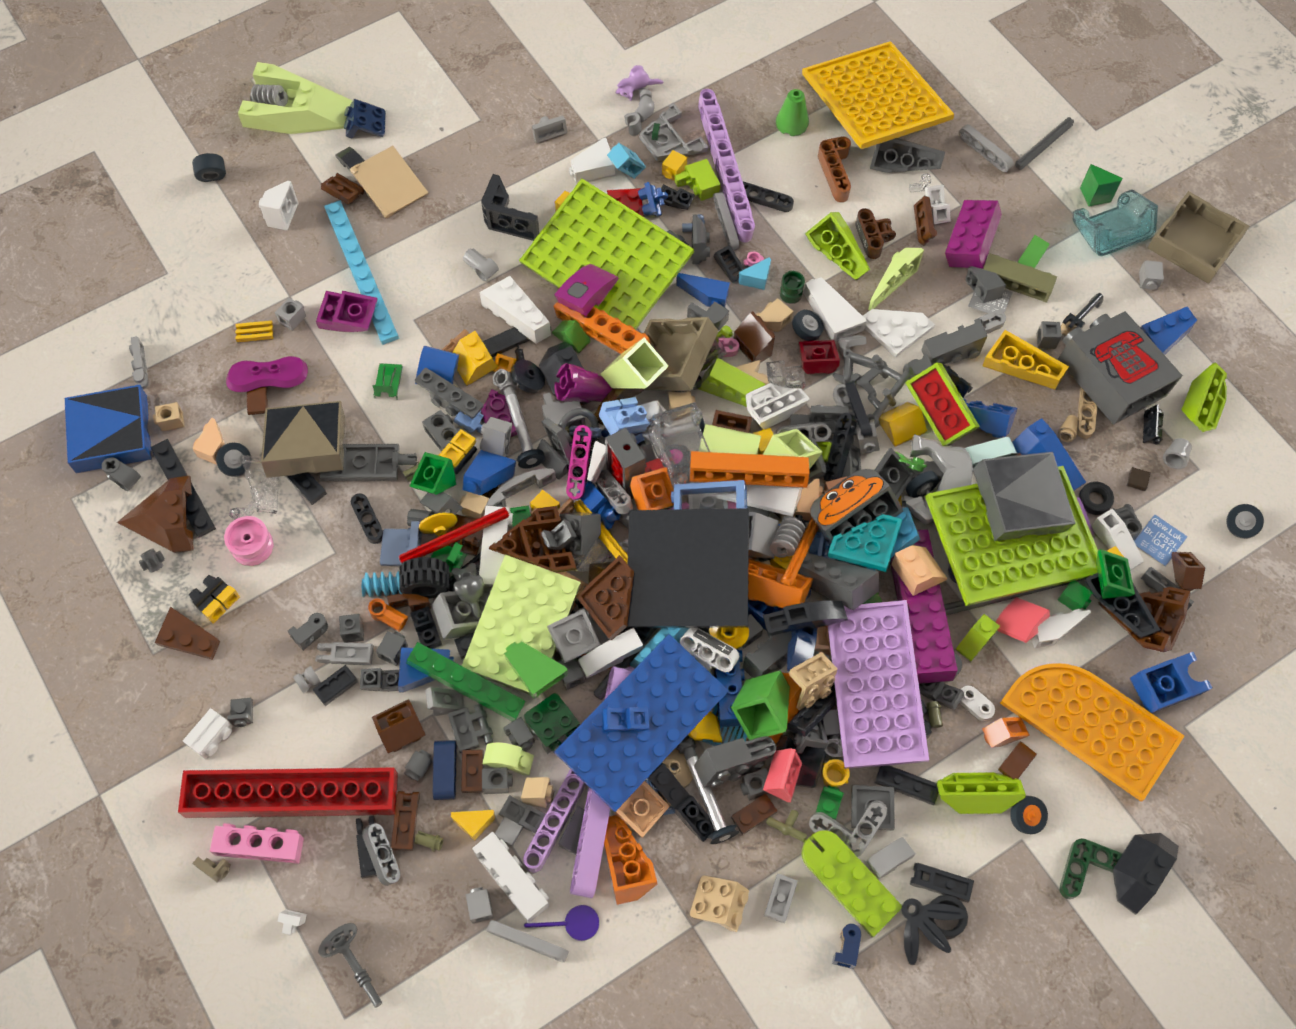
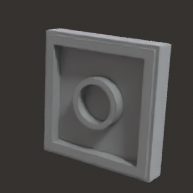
(573, 636)

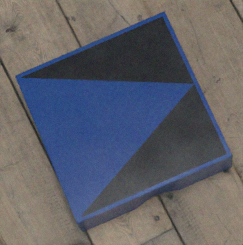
(106, 427)

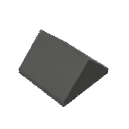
(895, 473)

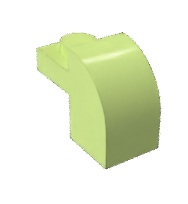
(508, 755)

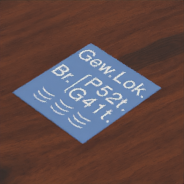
(1160, 539)

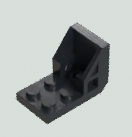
(504, 219)

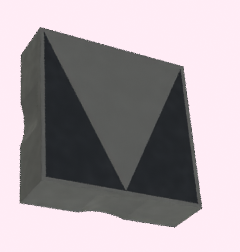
(1024, 495)

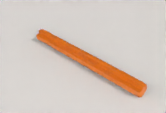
(800, 553)

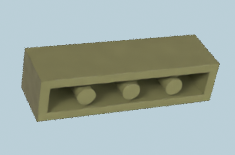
(1022, 278)

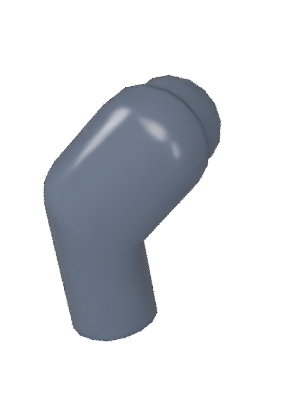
(687, 227)

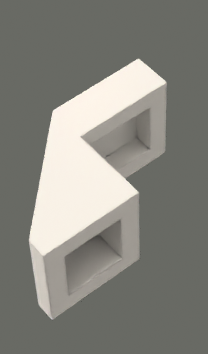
(939, 208)

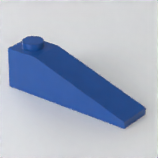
(993, 418)

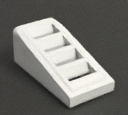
(597, 461)

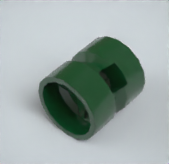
(792, 287)

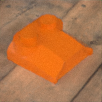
(652, 490)

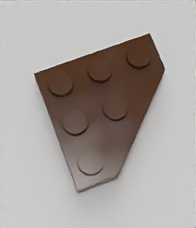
(609, 597)

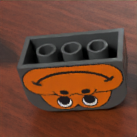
(854, 502)

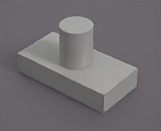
(549, 128)

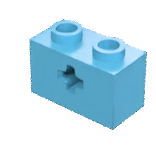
(626, 160)

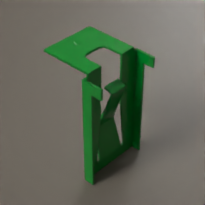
(389, 369)

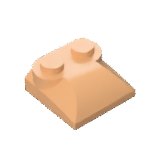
(642, 809)

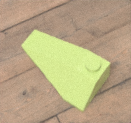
(901, 268)

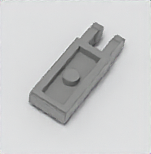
(139, 363)
(346, 653)

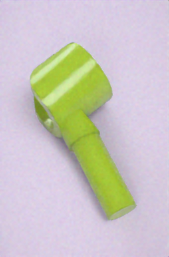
(726, 331)

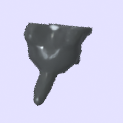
(469, 586)

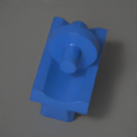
(655, 198)
(608, 515)

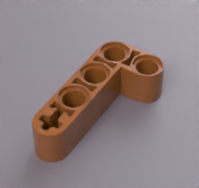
(830, 156)

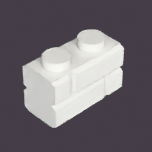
(208, 734)

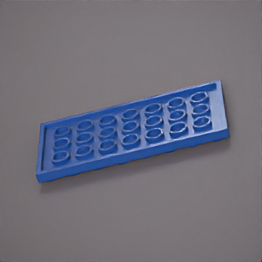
(677, 697)

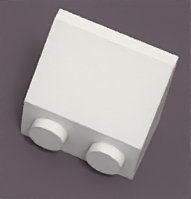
(279, 205)

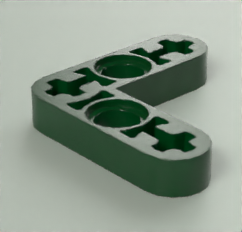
(1089, 857)

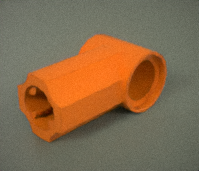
(388, 615)

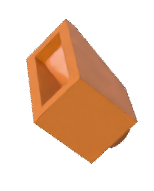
(1005, 731)

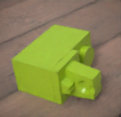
(700, 179)

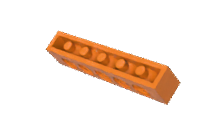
(603, 327)

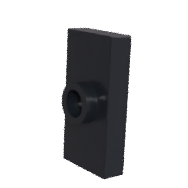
(335, 685)

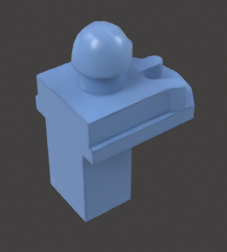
(468, 423)

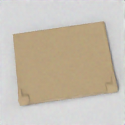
(389, 181)

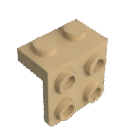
(720, 902)

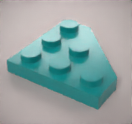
(868, 543)

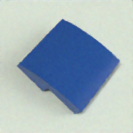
(439, 362)

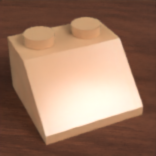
(917, 569)

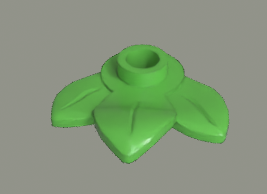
(915, 463)

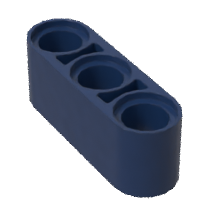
(444, 770)

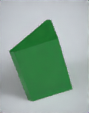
(1099, 186)
(434, 474)
(1114, 575)

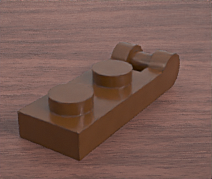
(924, 220)
(405, 821)

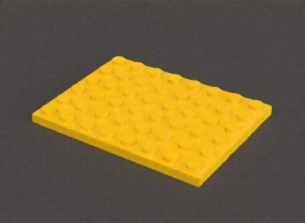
(877, 95)

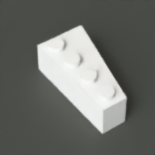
(492, 560)

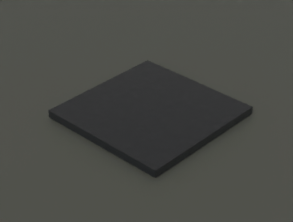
(689, 568)

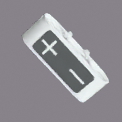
(708, 658)

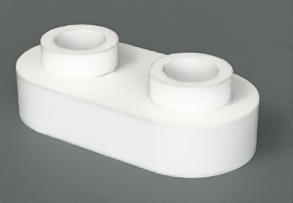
(975, 704)

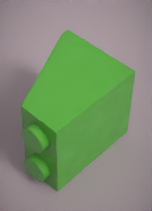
(534, 668)
(763, 705)

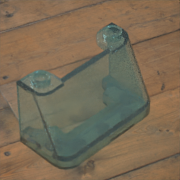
(1119, 227)

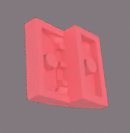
(1022, 619)

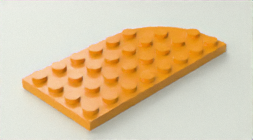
(1095, 724)

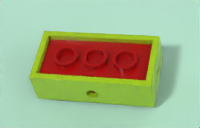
(942, 404)

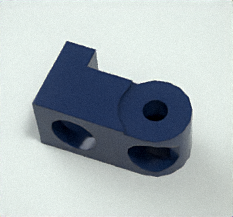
(850, 946)

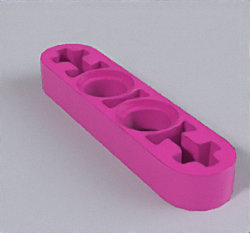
(579, 462)

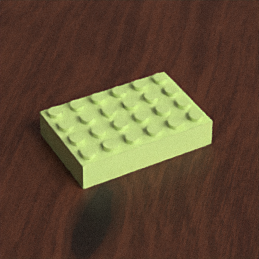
(518, 610)

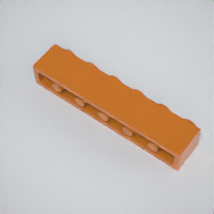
(752, 468)

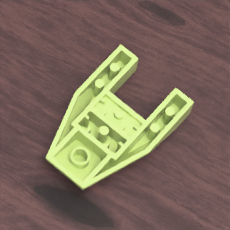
(308, 105)

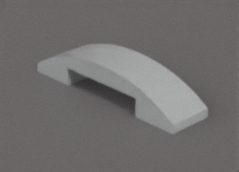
(541, 477)

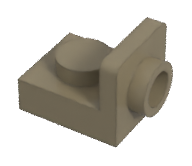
(214, 871)

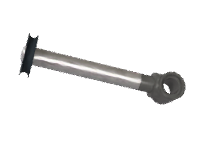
(722, 831)

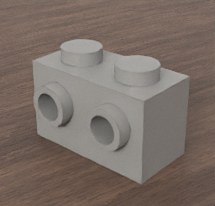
(496, 436)

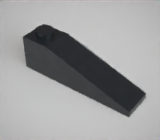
(1128, 609)

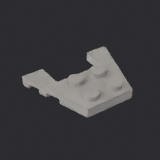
(669, 138)

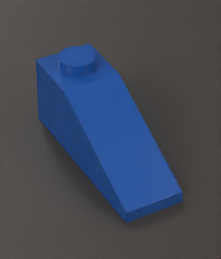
(704, 289)

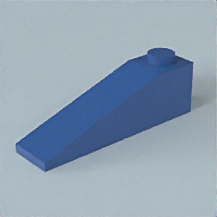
(1042, 439)

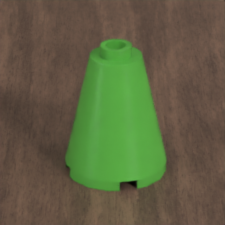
(793, 114)

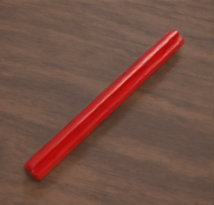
(455, 535)

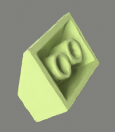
(730, 441)

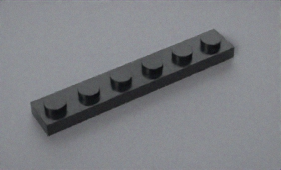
(173, 468)

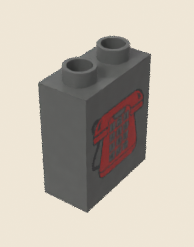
(1118, 366)

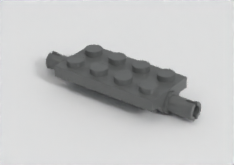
(370, 463)

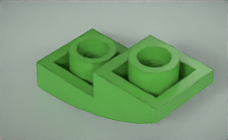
(1033, 252)

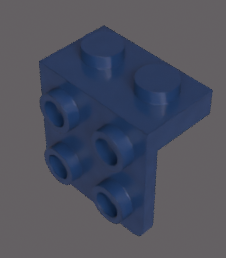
(365, 118)

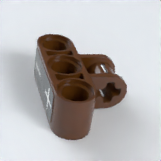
(873, 232)

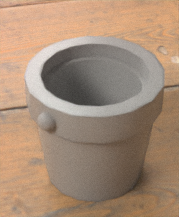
(1178, 454)

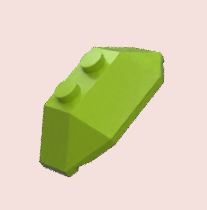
(1206, 398)
(980, 792)

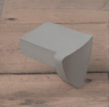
(847, 342)

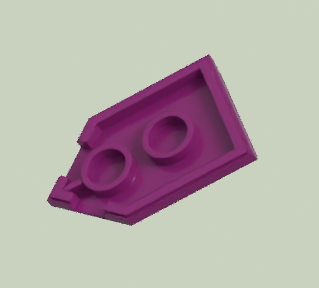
(497, 407)

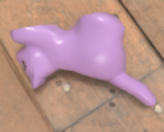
(637, 80)

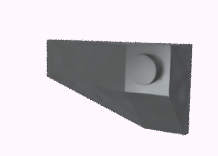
(904, 155)

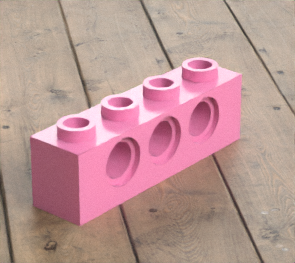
(223, 845)

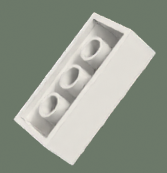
(769, 498)

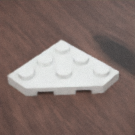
(897, 329)

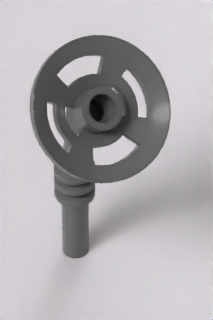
(341, 945)

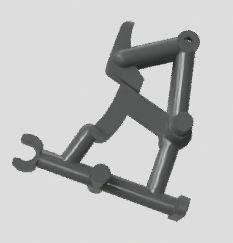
(877, 367)

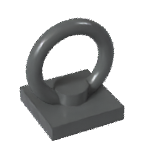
(559, 436)

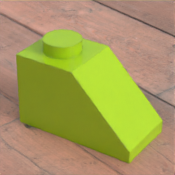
(977, 637)

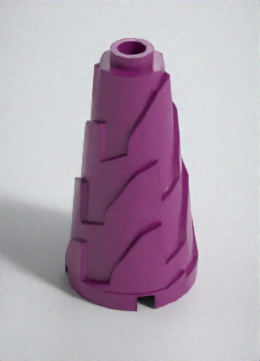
(580, 385)

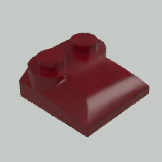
(819, 356)

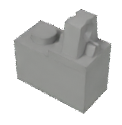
(556, 411)

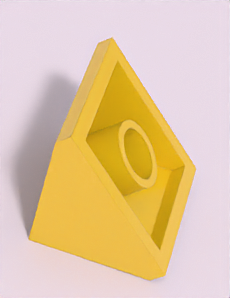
(903, 423)

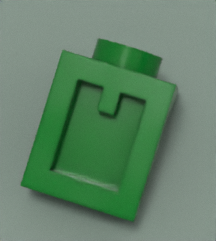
(830, 801)

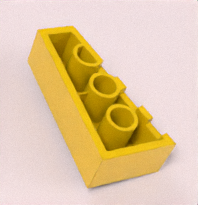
(1024, 361)

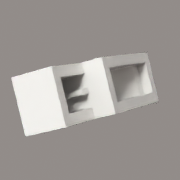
(610, 653)

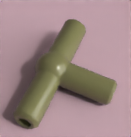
(787, 828)

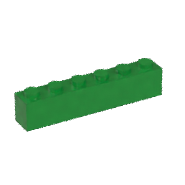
(465, 682)

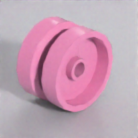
(249, 540)

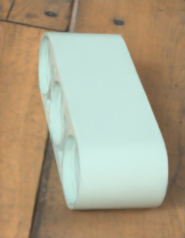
(993, 449)

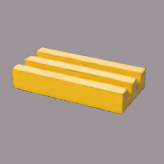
(254, 328)

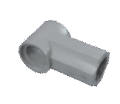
(483, 267)

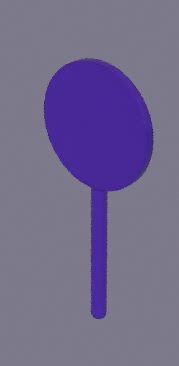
(580, 923)

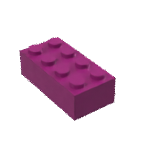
(973, 233)

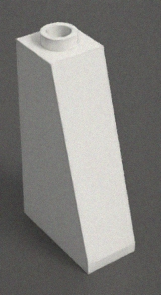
(835, 312)

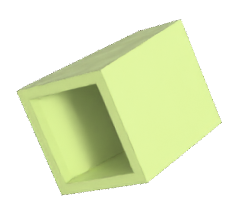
(635, 367)
(793, 444)

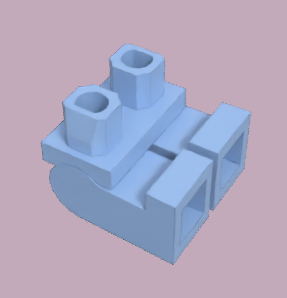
(623, 415)

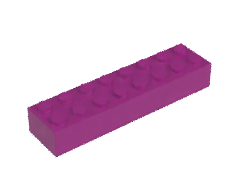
(928, 626)

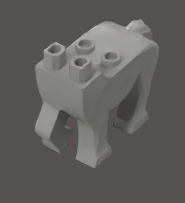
(951, 466)

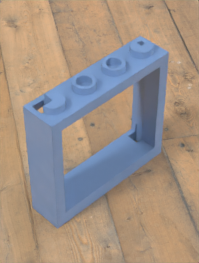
(710, 487)

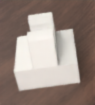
(291, 920)

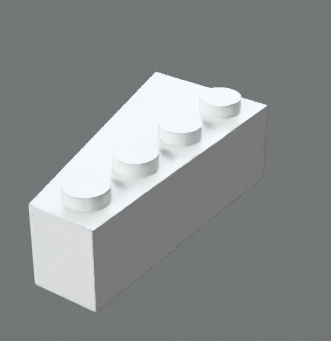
(515, 307)
(510, 877)

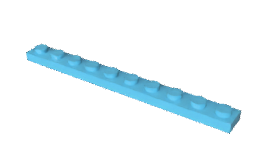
(360, 270)

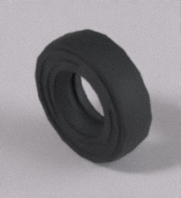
(1101, 488)

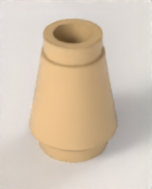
(1068, 430)

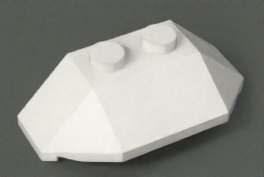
(774, 404)

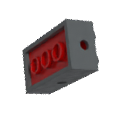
(624, 458)

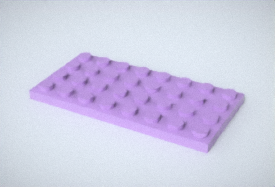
(877, 687)

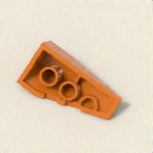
(629, 867)

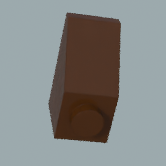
(1187, 570)

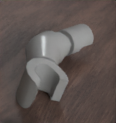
(644, 111)

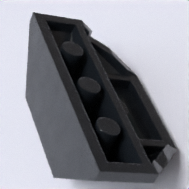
(554, 359)
(1143, 869)

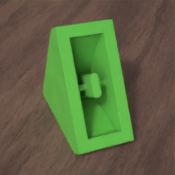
(573, 334)

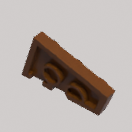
(186, 636)

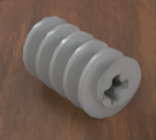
(269, 94)
(787, 537)

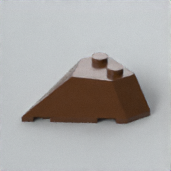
(163, 516)
(528, 545)
(1168, 611)

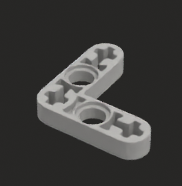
(848, 835)

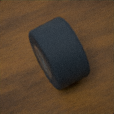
(209, 167)

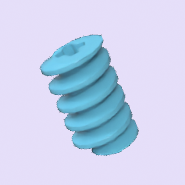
(380, 584)

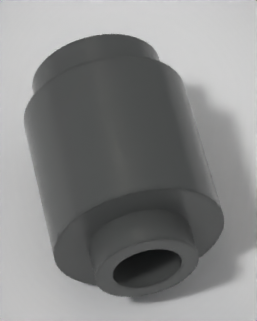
(418, 765)

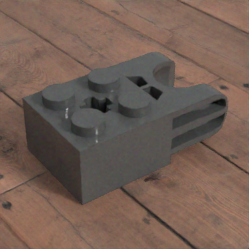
(733, 760)

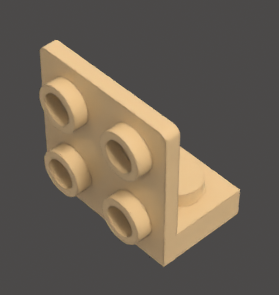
(815, 679)

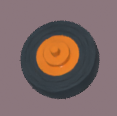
(1029, 815)

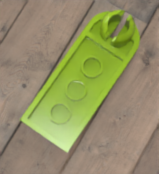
(850, 881)

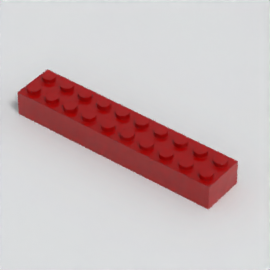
(288, 792)

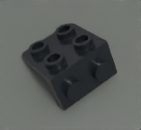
(811, 759)

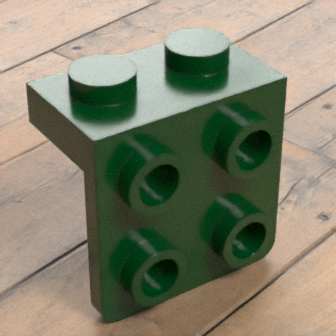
(551, 722)

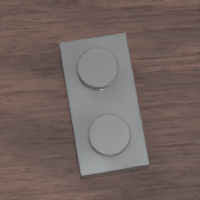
(780, 898)

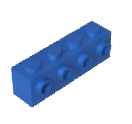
(733, 682)

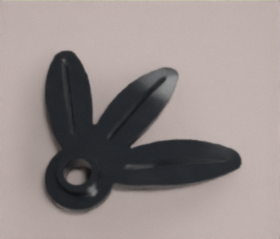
(921, 920)

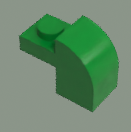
(451, 556)

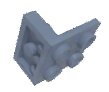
(398, 542)

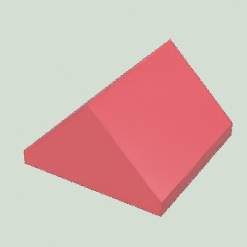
(783, 774)

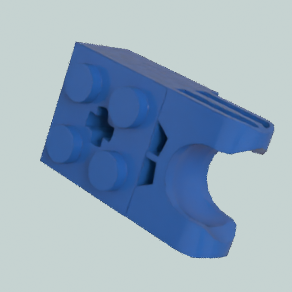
(1168, 683)

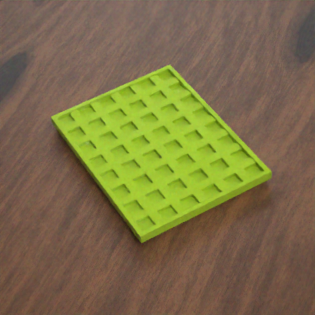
(607, 234)

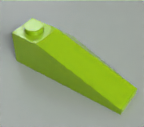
(837, 242)

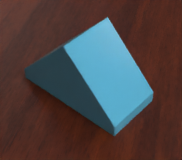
(756, 275)

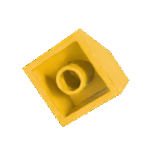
(473, 358)

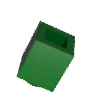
(1075, 596)

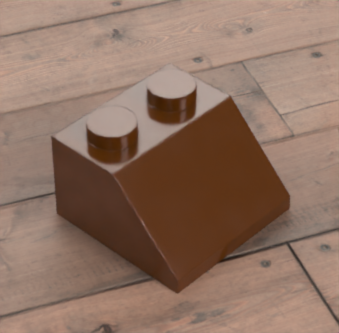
(398, 726)

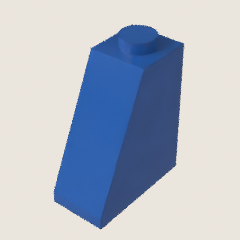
(487, 472)
(412, 678)

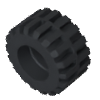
(424, 577)

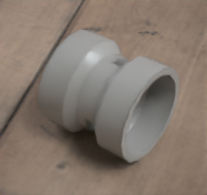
(310, 676)

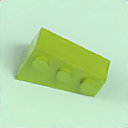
(728, 382)

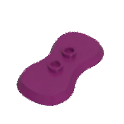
(279, 373)

